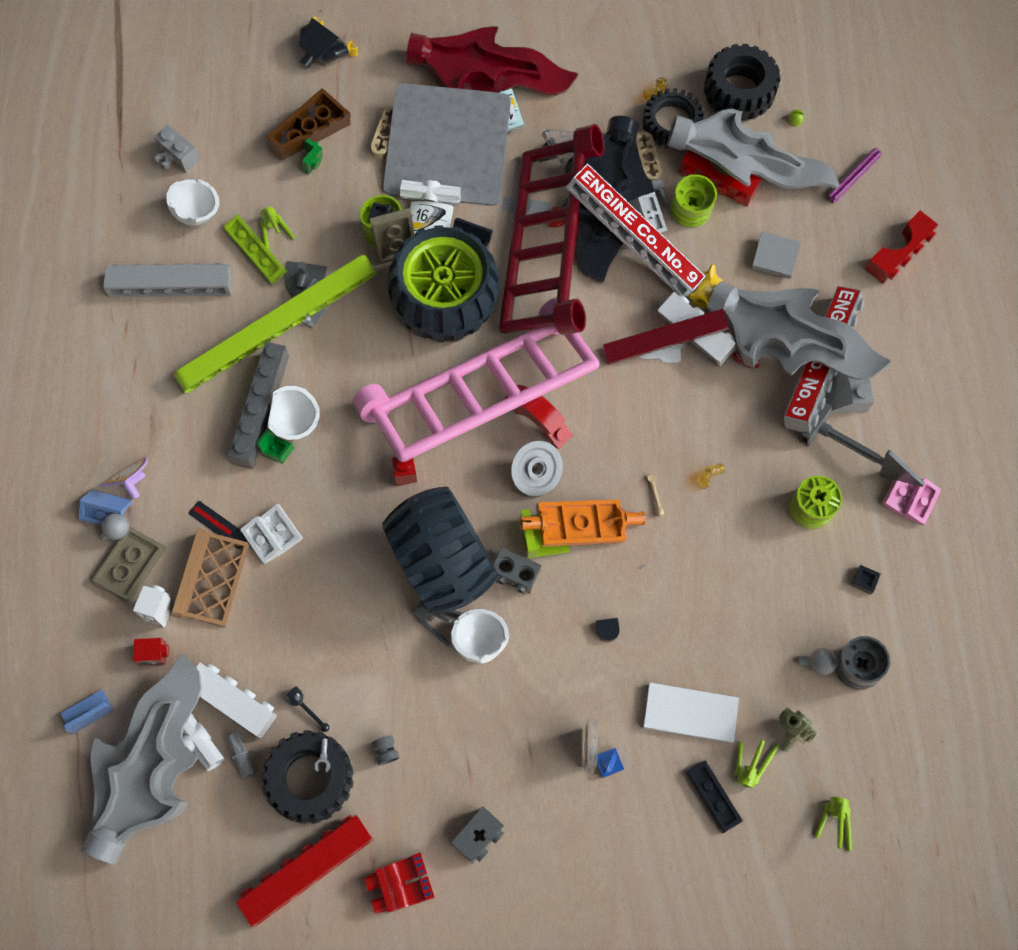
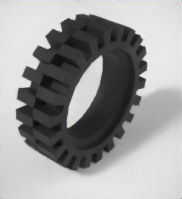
(662, 100)

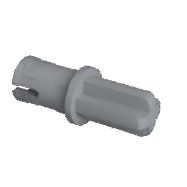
(240, 755)

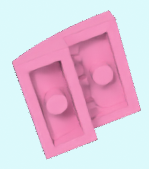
(911, 500)

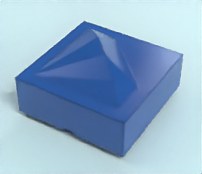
(609, 763)

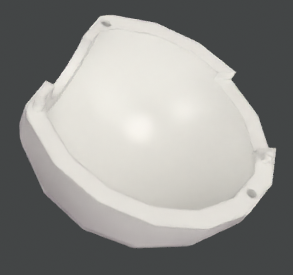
(192, 201)
(293, 413)
(479, 635)

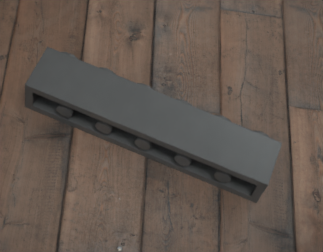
(258, 405)

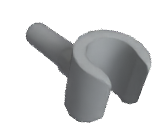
(659, 186)
(323, 756)

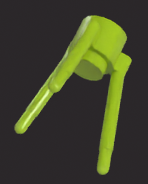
(271, 219)
(747, 775)
(839, 810)

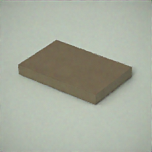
(390, 232)
(128, 565)

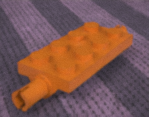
(581, 522)

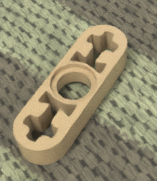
(378, 138)
(649, 150)

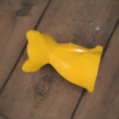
(705, 288)

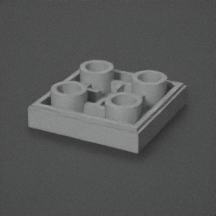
(776, 255)

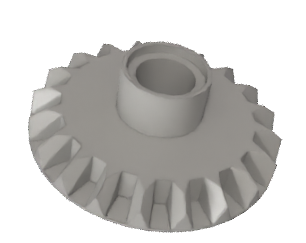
(548, 468)

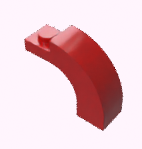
(546, 418)

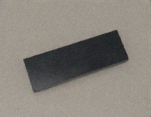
(714, 796)

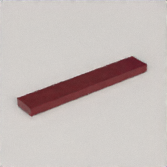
(666, 336)

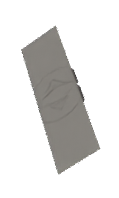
(533, 206)

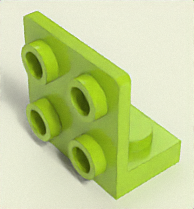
(533, 542)

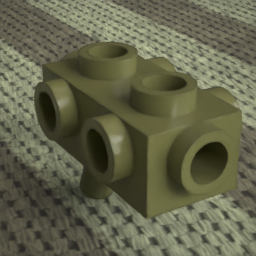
(797, 728)

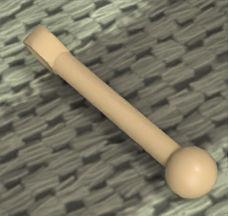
(651, 479)

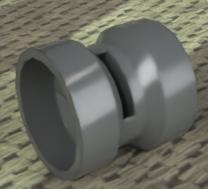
(385, 750)

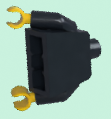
(322, 44)

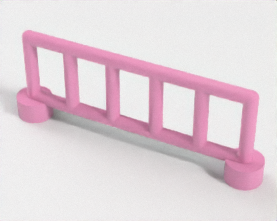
(375, 405)

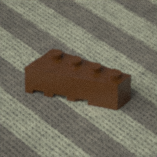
(313, 120)

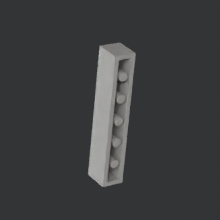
(168, 280)

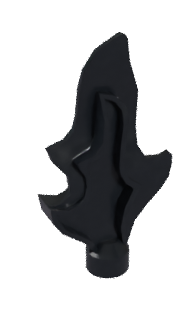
(624, 172)

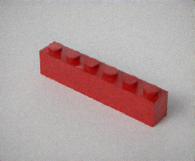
(304, 871)

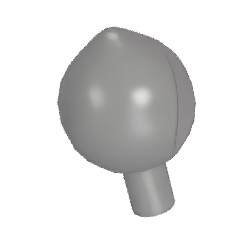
(114, 527)
(821, 661)

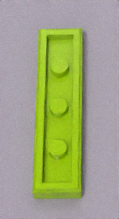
(255, 249)

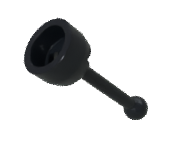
(295, 698)

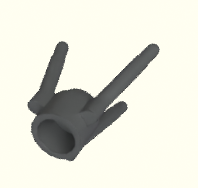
(425, 615)

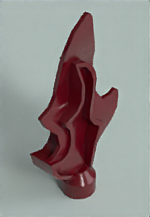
(480, 64)

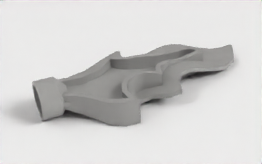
(747, 152)
(788, 330)
(139, 774)

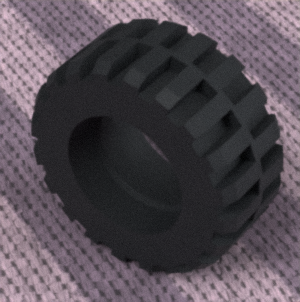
(744, 62)
(276, 772)

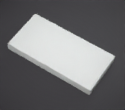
(691, 713)

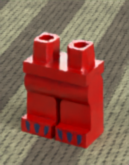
(393, 884)

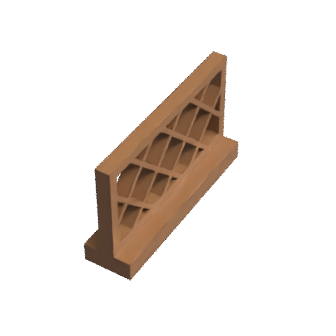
(192, 571)

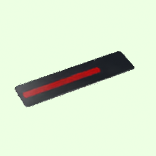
(216, 522)

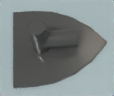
(300, 275)

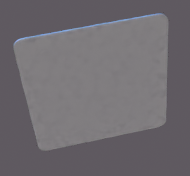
(448, 139)

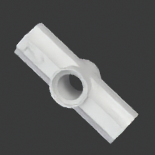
(430, 192)
(200, 743)

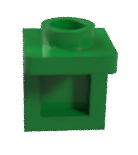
(314, 156)
(274, 447)

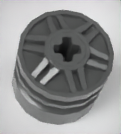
(866, 651)

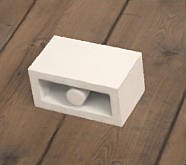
(154, 605)

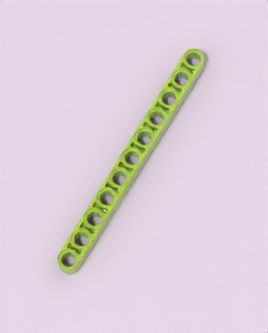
(274, 324)

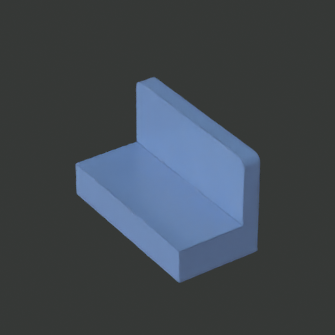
(98, 505)
(86, 712)

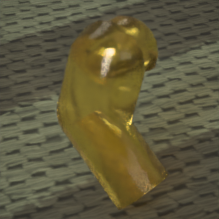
(661, 85)
(703, 478)

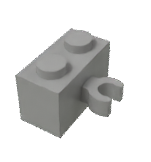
(175, 149)

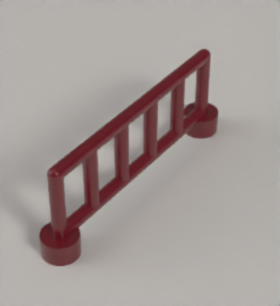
(567, 314)

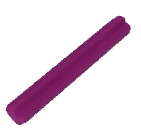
(854, 175)

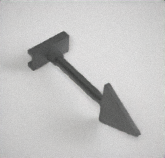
(891, 465)

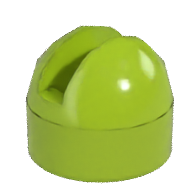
(796, 117)

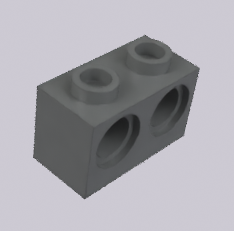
(518, 566)

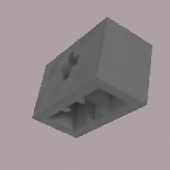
(465, 839)

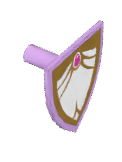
(129, 477)

